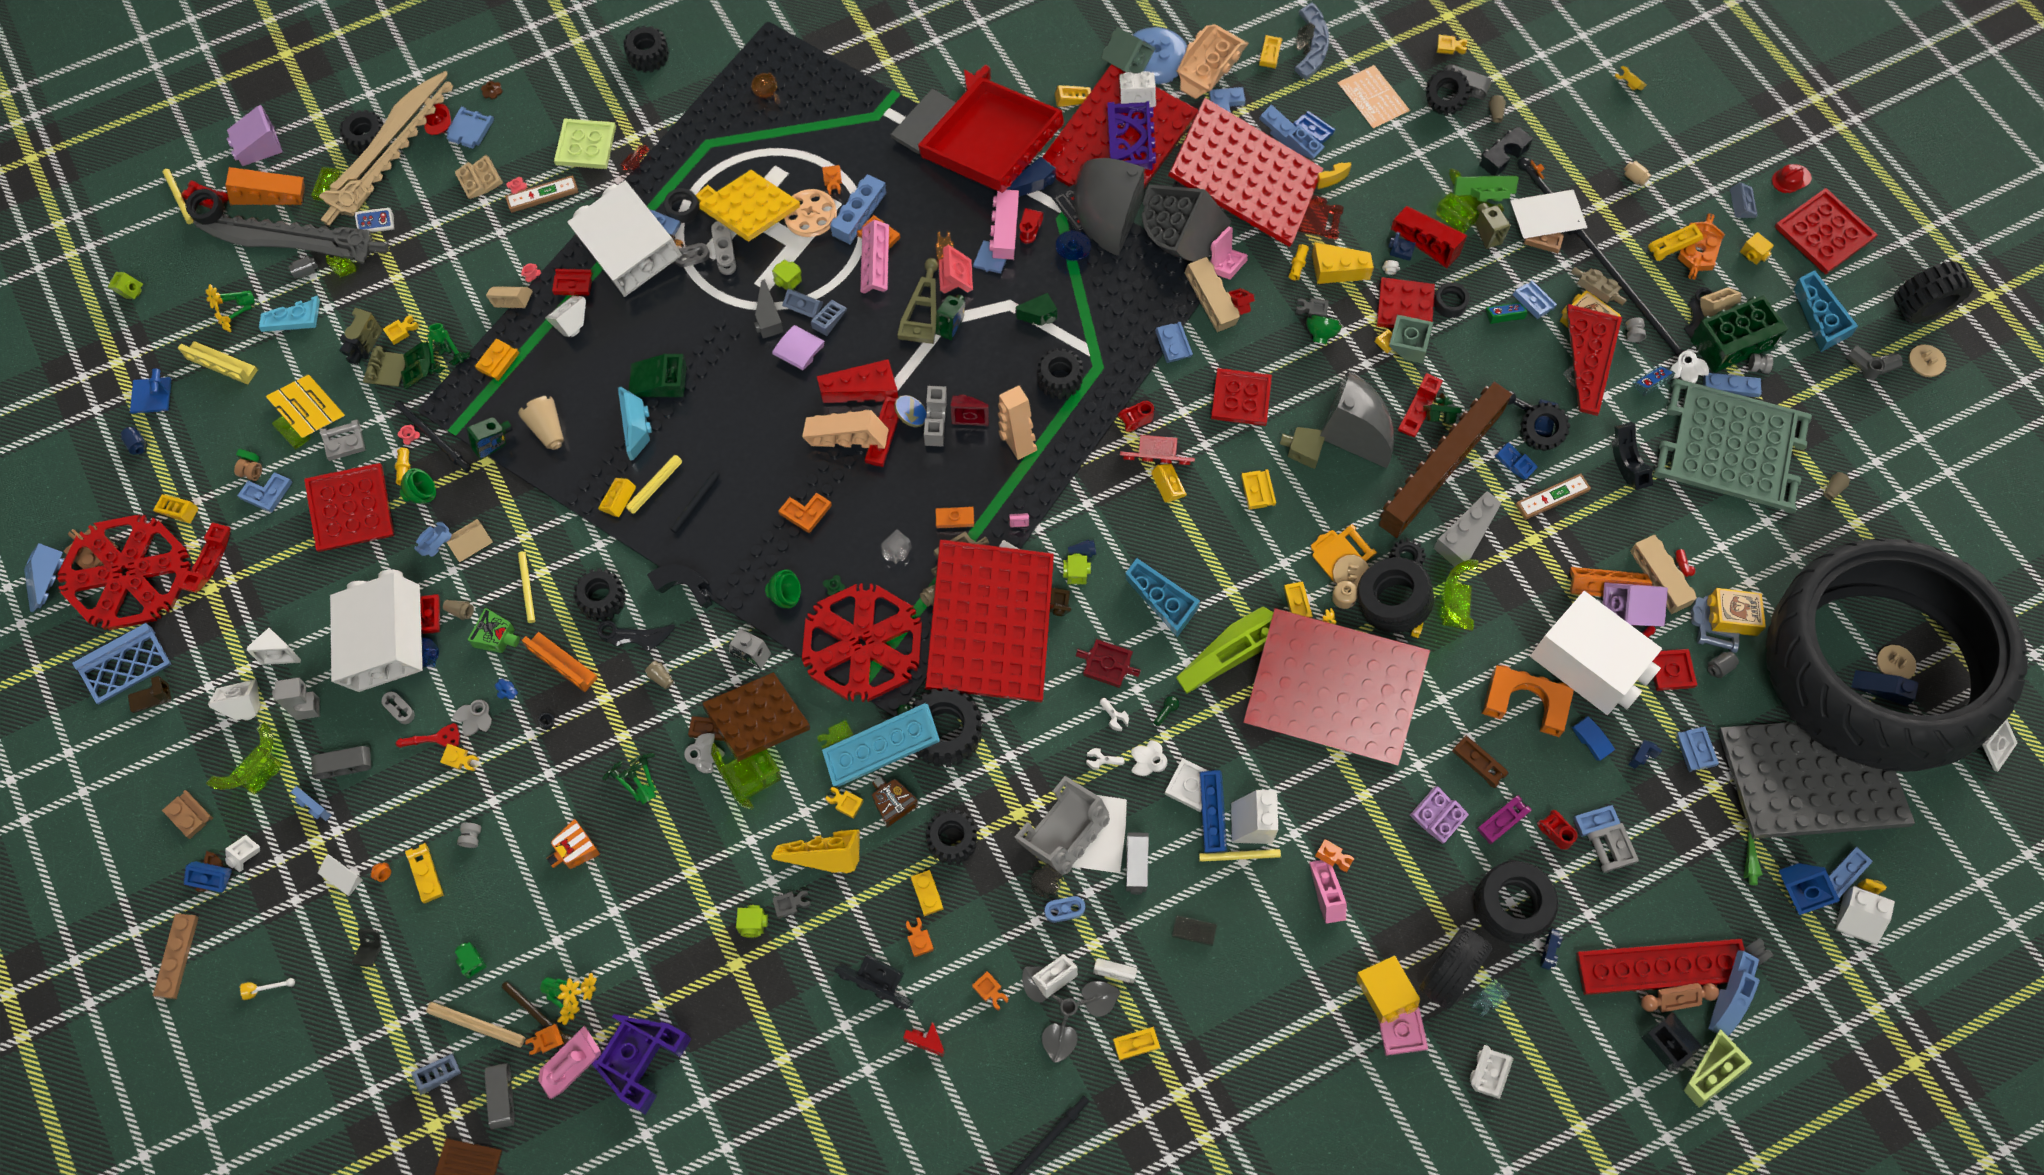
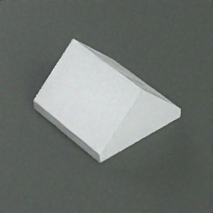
(272, 650)

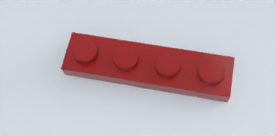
(890, 419)

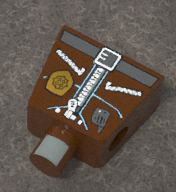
(892, 800)

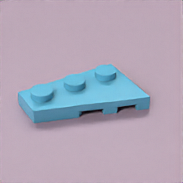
(295, 317)

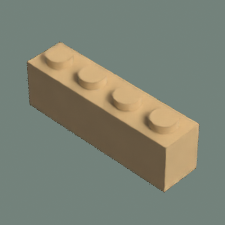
(1212, 294)
(1663, 573)

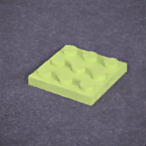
(585, 143)

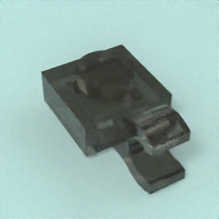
(1304, 36)

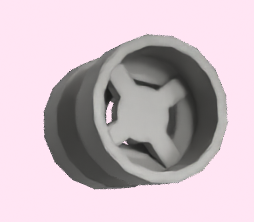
(1635, 330)
(1760, 363)
(469, 835)

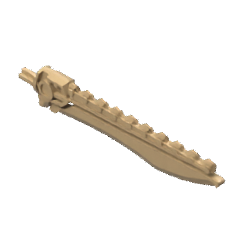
(351, 197)

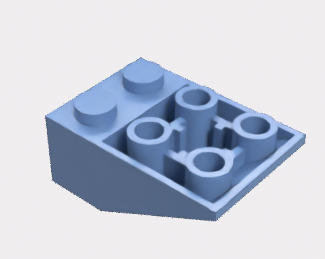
(39, 574)

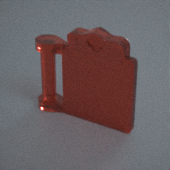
(1316, 218)

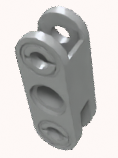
(724, 256)

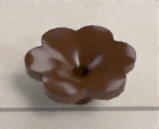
(491, 90)

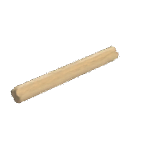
(475, 1024)

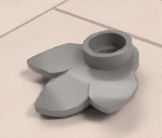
(471, 719)
(704, 759)

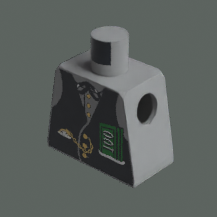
(746, 647)

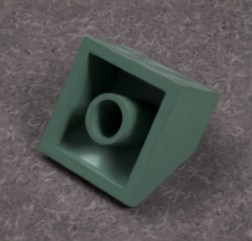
(1411, 338)

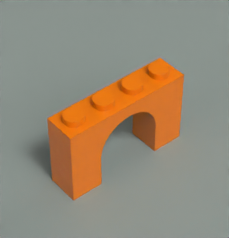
(1555, 697)

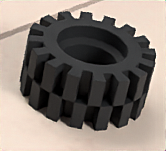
(1411, 547)

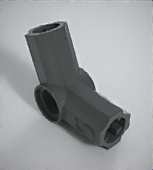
(1874, 366)

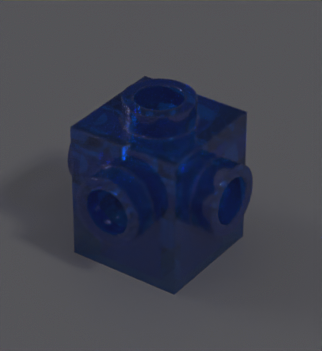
(430, 653)

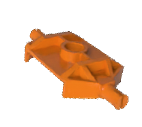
(1710, 245)

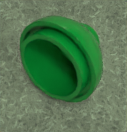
(1323, 328)
(417, 487)
(784, 589)

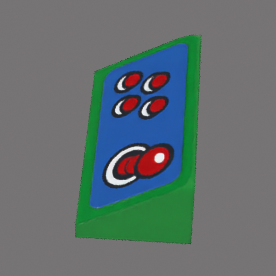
(1506, 312)

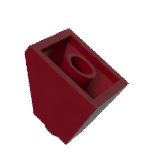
(969, 411)

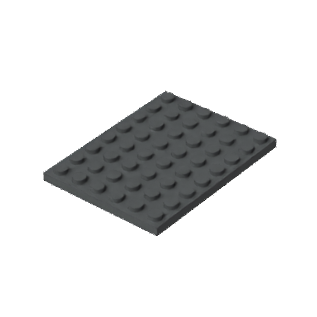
(1804, 789)

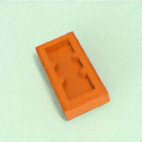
(954, 517)

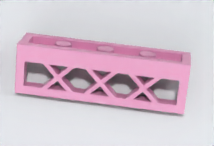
(876, 256)

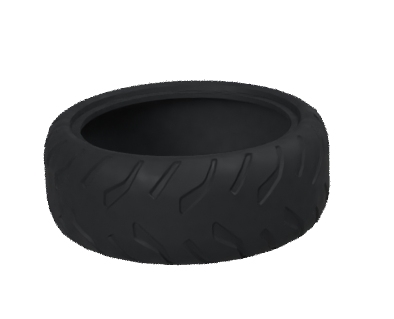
(1937, 586)

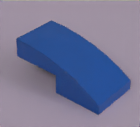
(1514, 461)
(1593, 737)

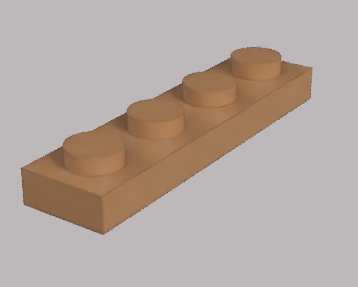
(175, 956)

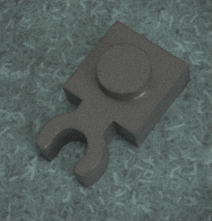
(1314, 307)
(787, 904)

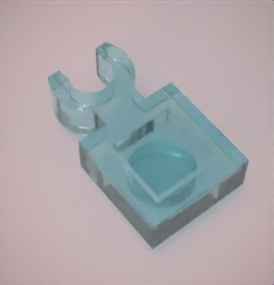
(1492, 996)

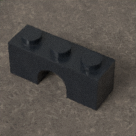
(1514, 142)

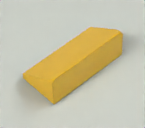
(1168, 482)
(617, 497)

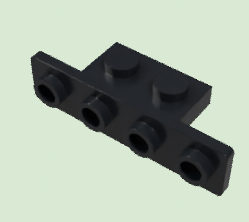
(878, 978)

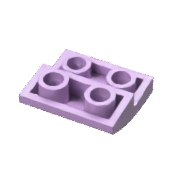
(798, 347)
(1439, 814)

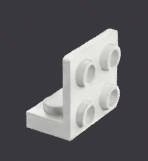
(1138, 88)

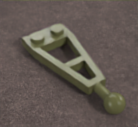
(921, 331)

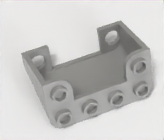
(1066, 827)

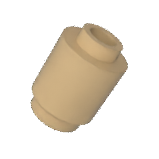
(1637, 173)

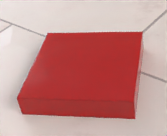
(1675, 670)

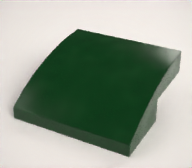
(417, 364)

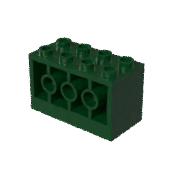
(1738, 333)

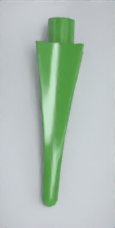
(1752, 867)

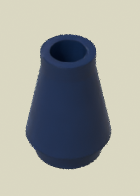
(1086, 548)

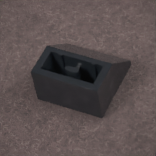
(1671, 1042)

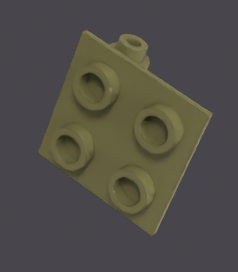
(384, 368)

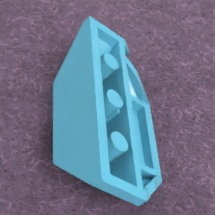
(634, 422)

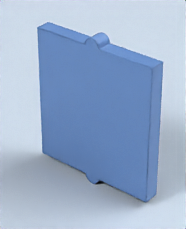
(986, 261)

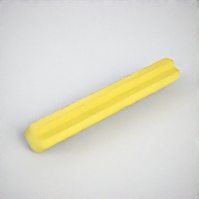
(654, 484)

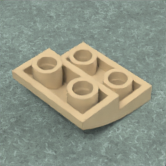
(478, 178)

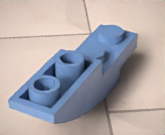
(1287, 133)
(1735, 1000)

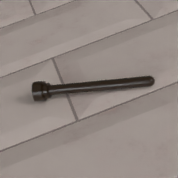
(532, 1010)

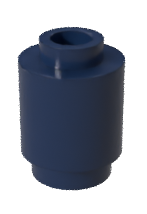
(133, 441)

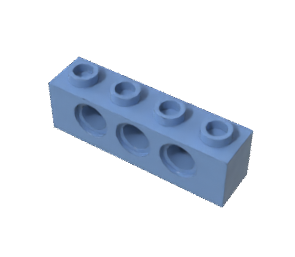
(857, 217)

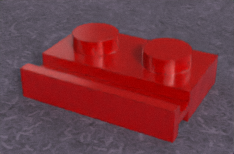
(572, 282)

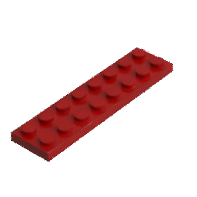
(1657, 966)

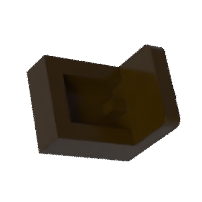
(1059, 602)

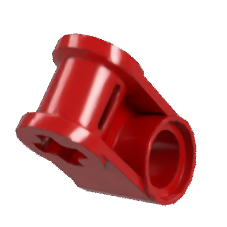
(1030, 224)
(1133, 416)
(1558, 828)

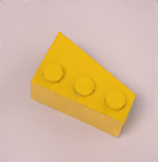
(1340, 264)

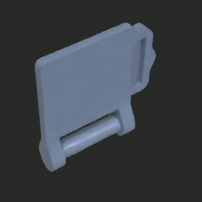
(1700, 617)

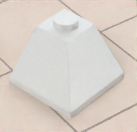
(568, 316)
(237, 700)
(2000, 745)

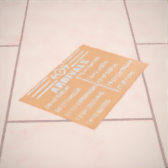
(1373, 96)

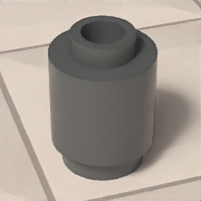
(303, 267)
(1723, 664)

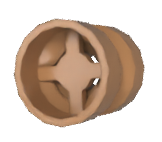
(246, 469)

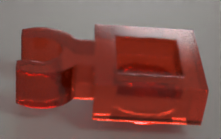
(633, 159)

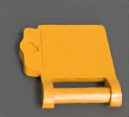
(1332, 547)

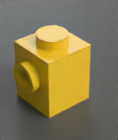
(1757, 249)

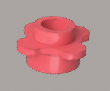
(516, 185)
(530, 272)
(408, 429)

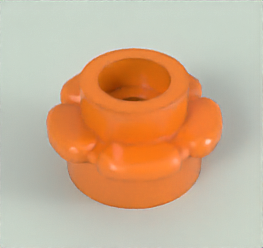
(381, 872)

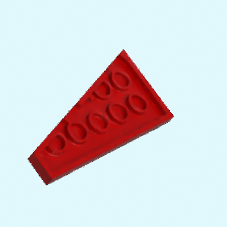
(1592, 346)

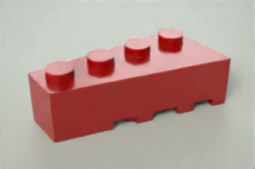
(1430, 235)
(859, 383)

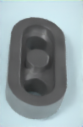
(692, 256)

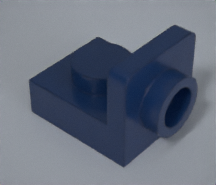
(1401, 248)
(1643, 752)

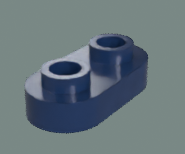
(1552, 942)

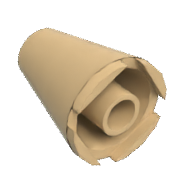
(543, 421)

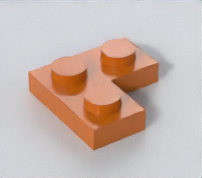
(805, 516)

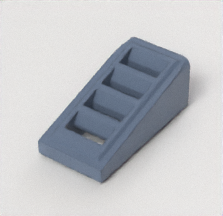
(825, 329)
(431, 1084)

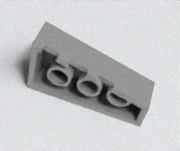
(1466, 533)

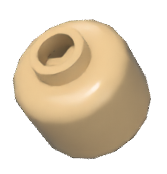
(1344, 594)

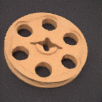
(814, 217)

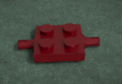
(1108, 663)

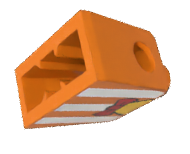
(572, 847)

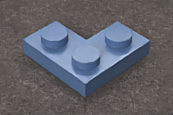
(1227, 97)
(267, 496)

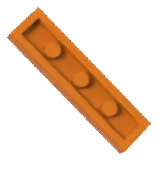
(1593, 580)
(560, 661)

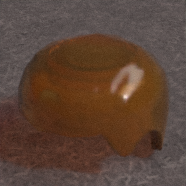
(764, 85)

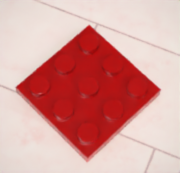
(1404, 299)
(1241, 397)

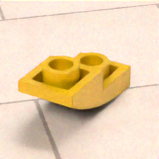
(1338, 173)

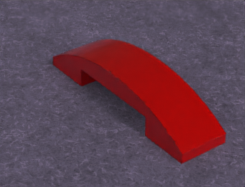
(1415, 413)
(208, 559)

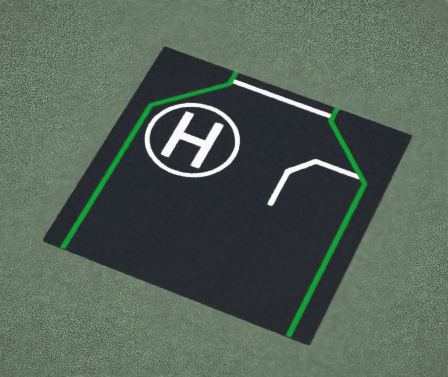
(750, 408)

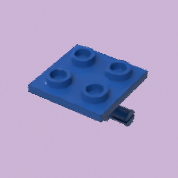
(151, 394)

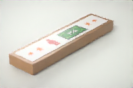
(541, 194)
(1553, 496)

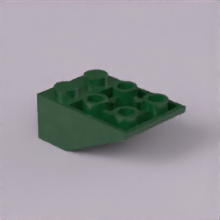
(658, 376)

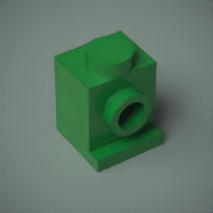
(469, 960)

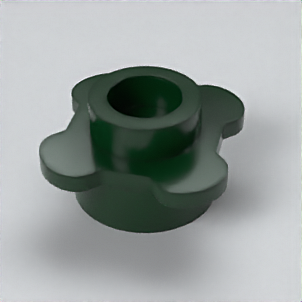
(833, 590)

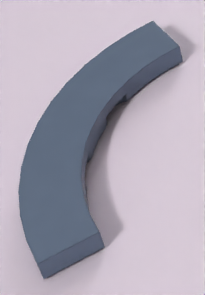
(1319, 43)

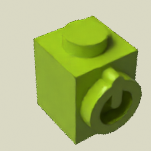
(787, 274)
(125, 285)
(1076, 569)
(751, 921)

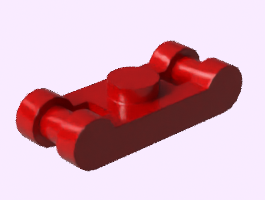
(193, 186)

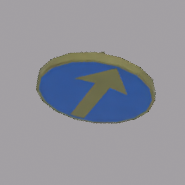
(910, 411)

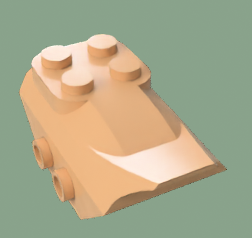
(1208, 59)

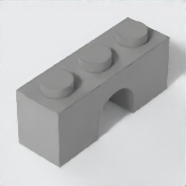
(936, 416)
(293, 698)

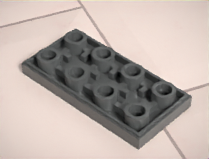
(922, 120)

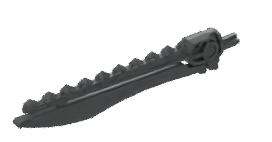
(251, 233)

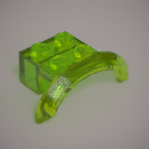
(1460, 210)
(1457, 598)
(255, 769)
(748, 775)

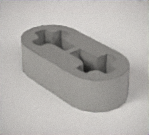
(401, 704)

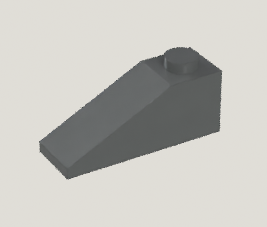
(766, 314)

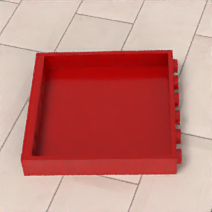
(991, 134)

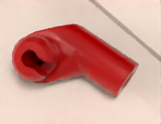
(1683, 563)

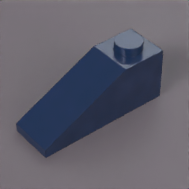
(1034, 178)
(1886, 686)

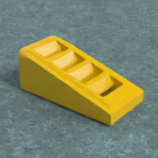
(1063, 99)
(176, 508)

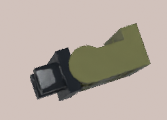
(360, 336)

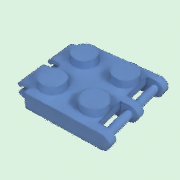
(469, 129)

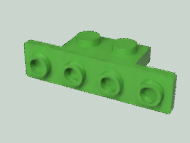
(1486, 187)

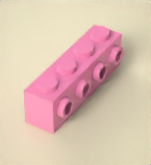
(1005, 224)

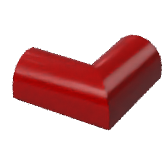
(430, 614)

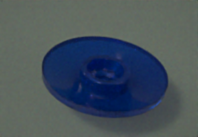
(1073, 245)

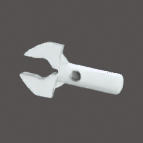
(1114, 715)
(1101, 759)

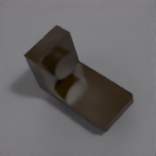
(155, 695)

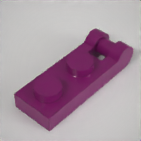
(1503, 820)

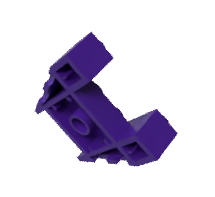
(632, 1052)

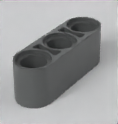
(1478, 83)
(341, 762)
(499, 1096)

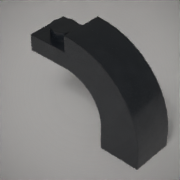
(1627, 457)
(674, 574)

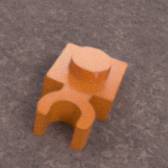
(832, 178)
(1332, 855)
(920, 940)
(988, 988)
(545, 1039)

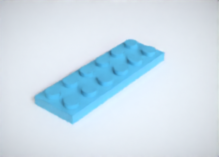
(880, 745)

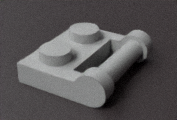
(343, 445)
(1619, 845)

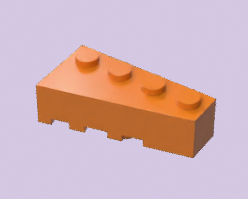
(263, 188)

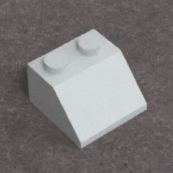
(1864, 915)

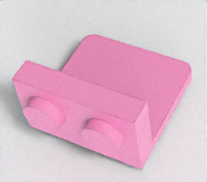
(1225, 259)

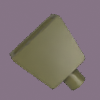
(1491, 225)
(1304, 446)

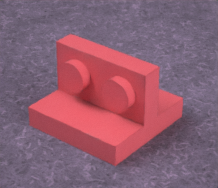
(955, 271)

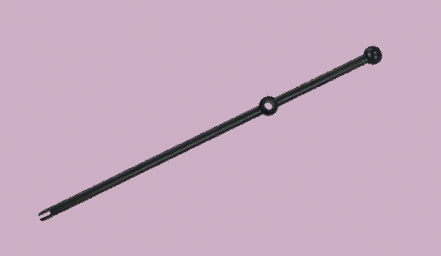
(1524, 164)

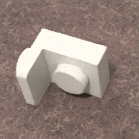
(240, 852)

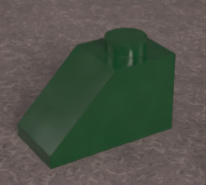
(1037, 311)

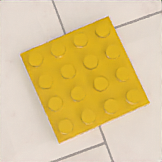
(749, 205)

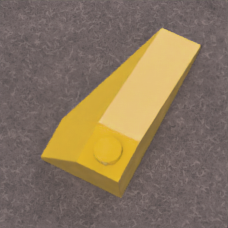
(830, 854)

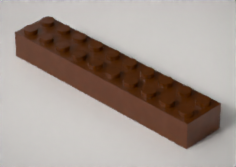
(1444, 459)

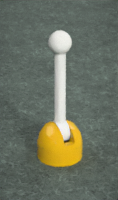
(250, 990)

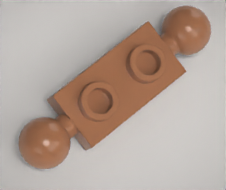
(1679, 997)

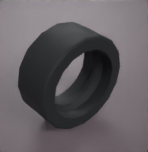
(681, 194)
(199, 196)
(1451, 288)

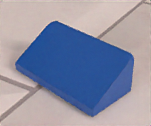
(207, 876)

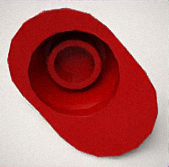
(439, 121)
(1791, 178)

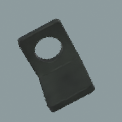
(368, 949)

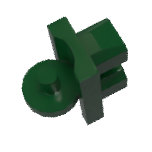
(1434, 411)

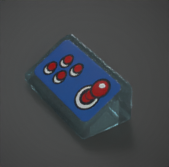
(1653, 380)

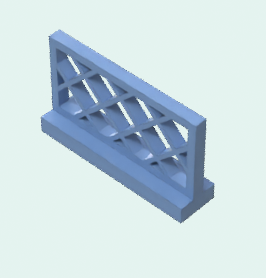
(111, 651)

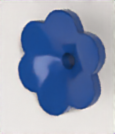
(505, 689)

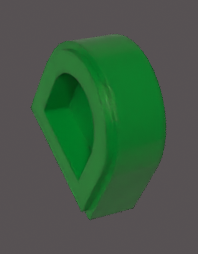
(252, 457)

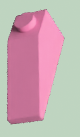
(1328, 892)

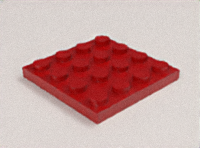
(1825, 231)
(349, 507)

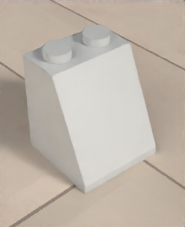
(1255, 817)

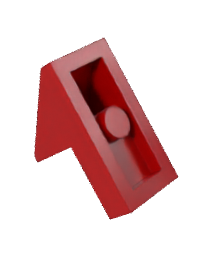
(969, 79)
(1241, 300)
(930, 1043)

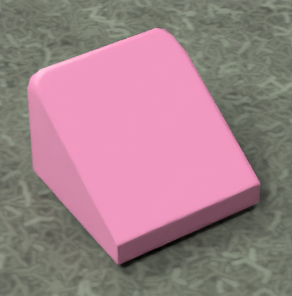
(1019, 520)

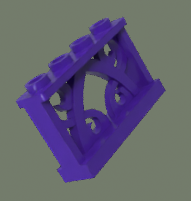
(1118, 119)

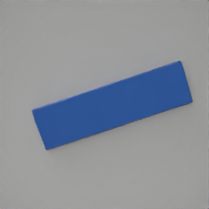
(1213, 811)

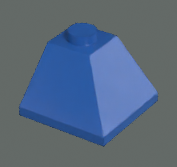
(1808, 887)

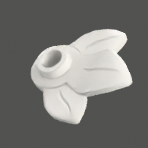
(1689, 371)
(1145, 759)

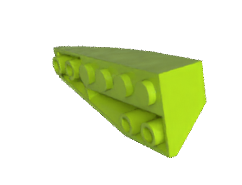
(1228, 650)

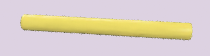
(179, 199)
(526, 587)
(1239, 855)

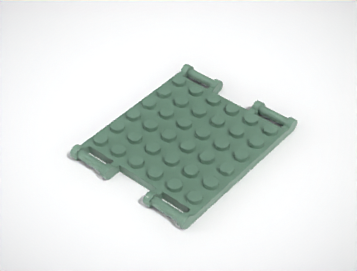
(1733, 445)

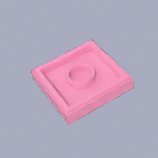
(1403, 1034)

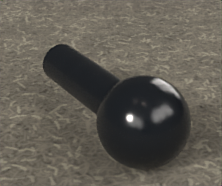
(1518, 402)

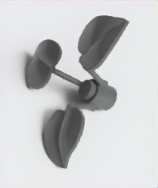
(1061, 1040)

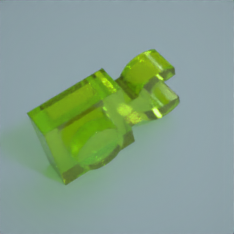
(340, 266)
(837, 733)

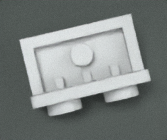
(1490, 1072)

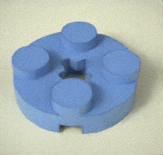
(432, 539)

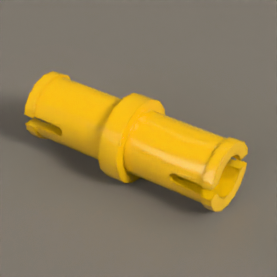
(1298, 262)
(402, 464)

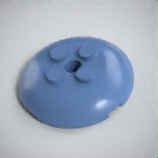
(1169, 53)

